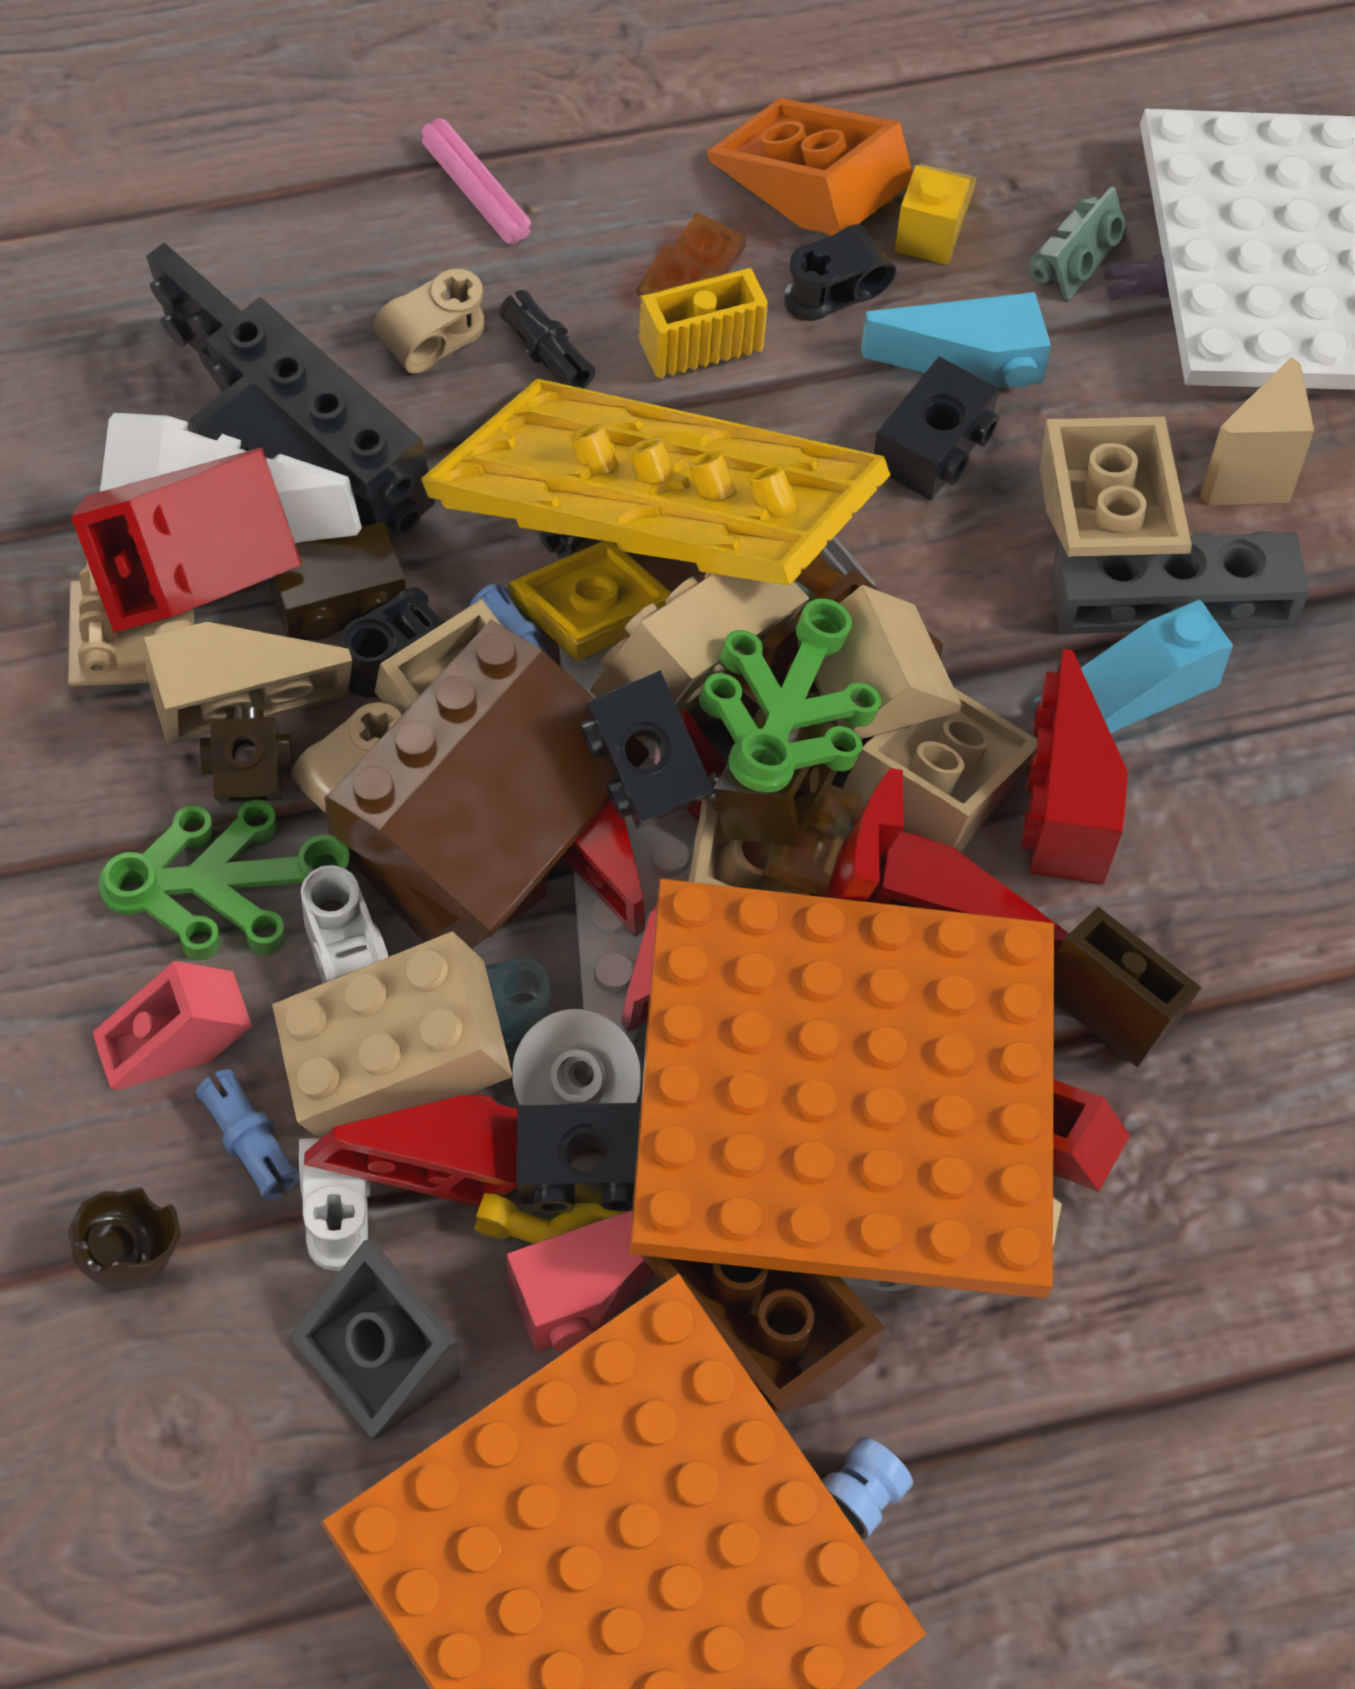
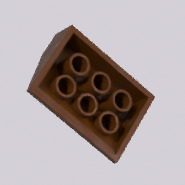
(479, 781)

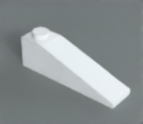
(144, 446)

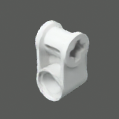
(344, 937)
(328, 1202)

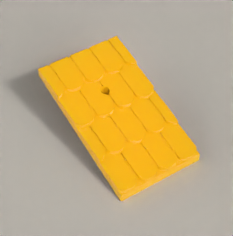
(658, 481)

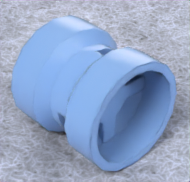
(868, 1484)

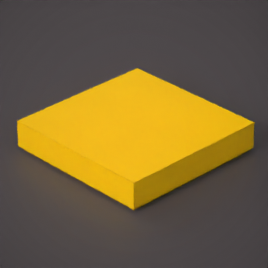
(588, 598)

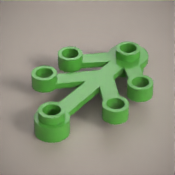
(764, 757)
(213, 877)

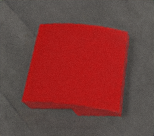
(869, 841)

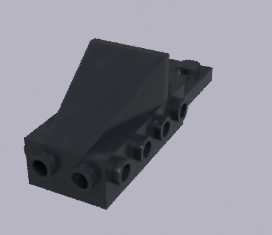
(291, 396)

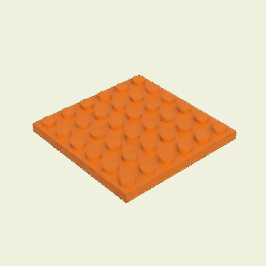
(848, 1090)
(624, 1532)

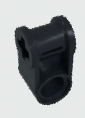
(837, 274)
(385, 634)

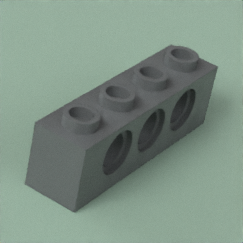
(1239, 578)

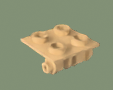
(94, 650)

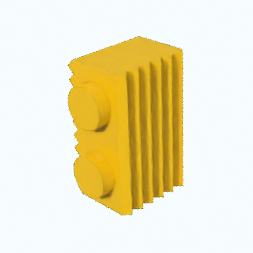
(703, 322)

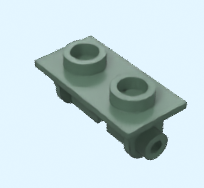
(1082, 243)

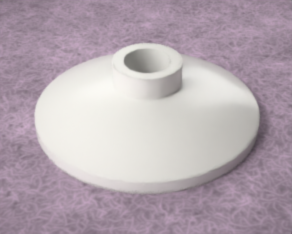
(558, 1042)

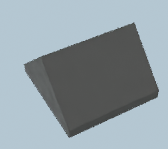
(377, 1342)

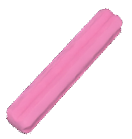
(476, 181)

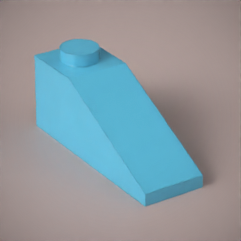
(989, 337)
(1158, 666)

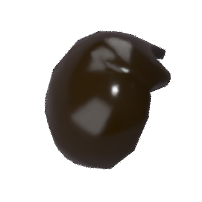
(123, 1238)

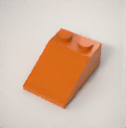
(817, 163)

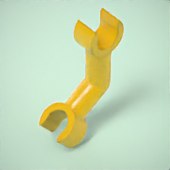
(502, 1218)

